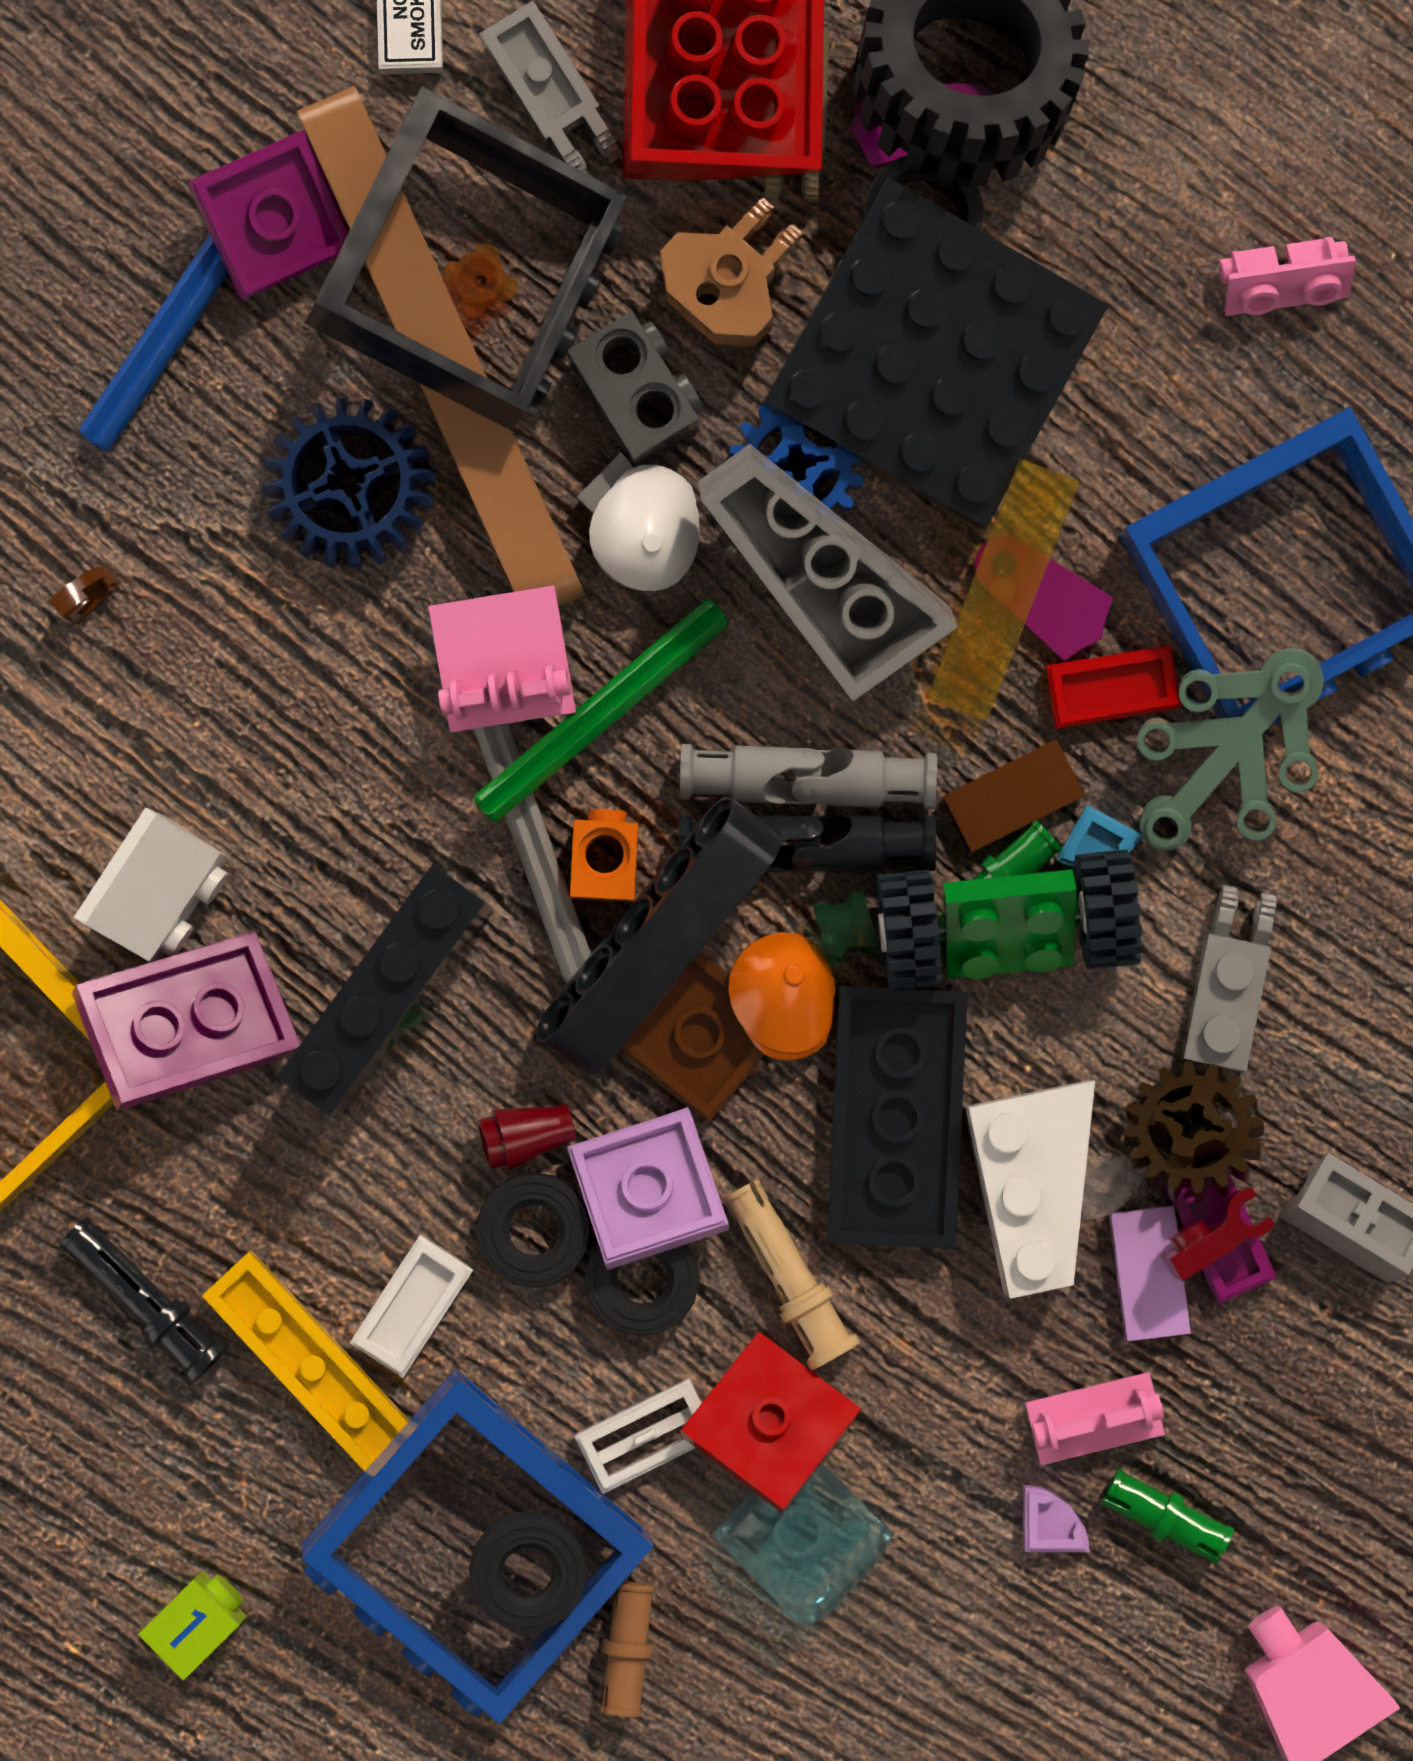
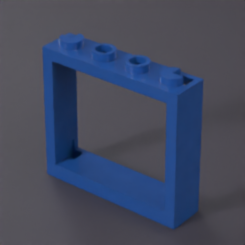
(1378, 493)
(421, 1648)

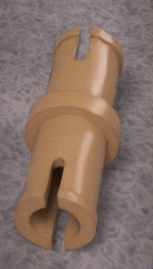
(627, 1649)

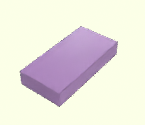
(1149, 1295)

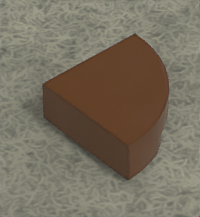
(85, 594)

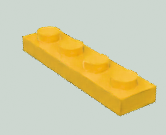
(306, 1359)

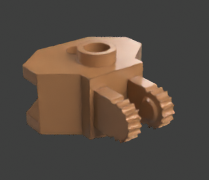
(729, 272)

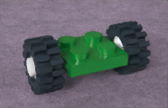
(1010, 921)

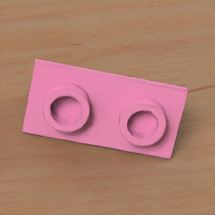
(1315, 276)
(1095, 1418)

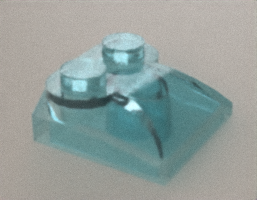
(810, 1551)

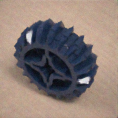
(321, 493)

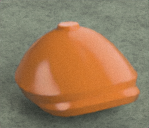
(783, 995)

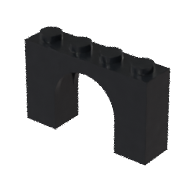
(352, 1031)

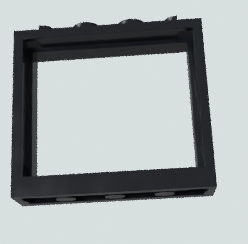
(519, 165)

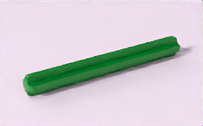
(600, 711)

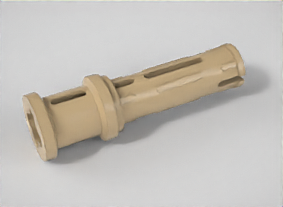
(803, 1300)

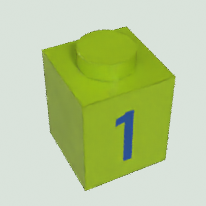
(194, 1623)

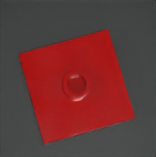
(770, 1422)

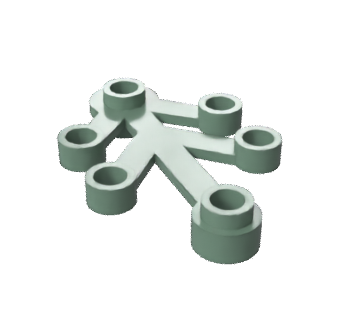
(1236, 741)

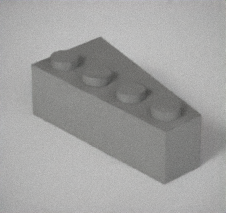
(830, 580)

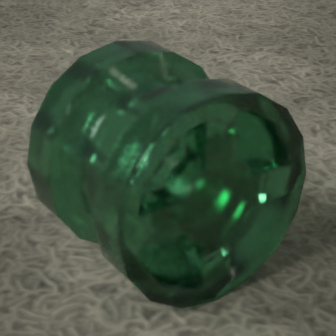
(845, 927)

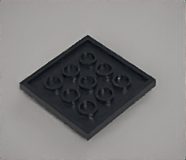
(935, 353)

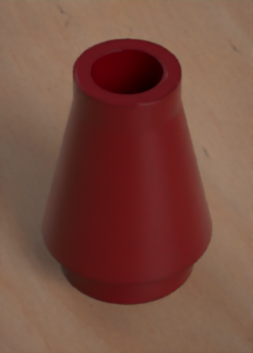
(523, 1134)

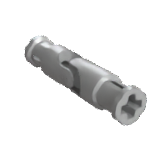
(821, 776)

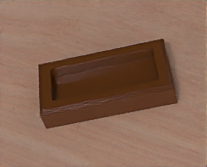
(1013, 796)

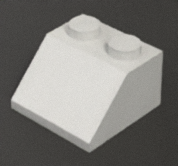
(153, 887)

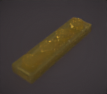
(1003, 589)

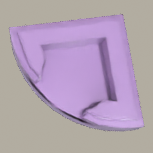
(1051, 1523)

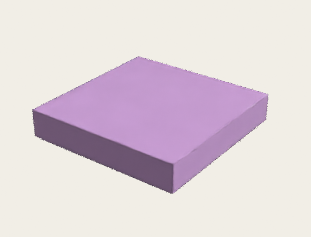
(648, 1188)

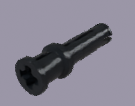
(164, 1321)

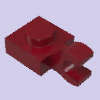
(1201, 1245)

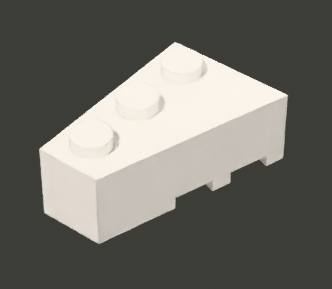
(1032, 1181)

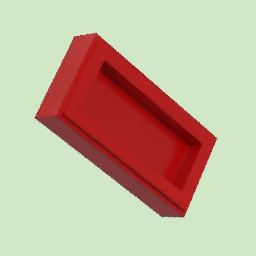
(1113, 687)

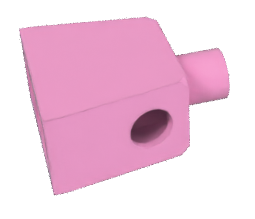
(1312, 1688)

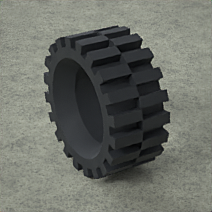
(958, 128)

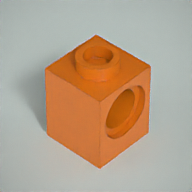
(611, 886)

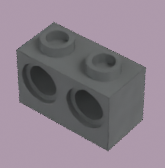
(622, 395)

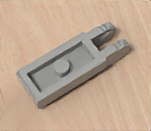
(547, 83)
(1229, 986)

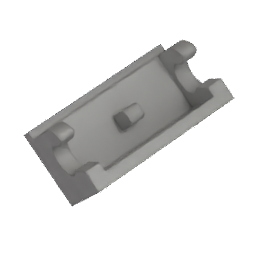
(1355, 1218)

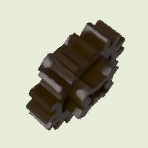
(1216, 1142)

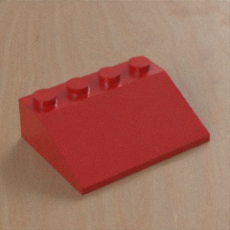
(722, 88)

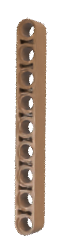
(425, 312)

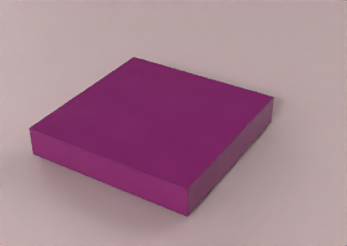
(271, 214)

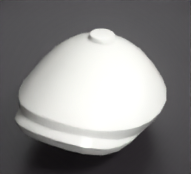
(646, 529)

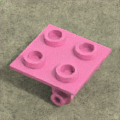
(501, 659)

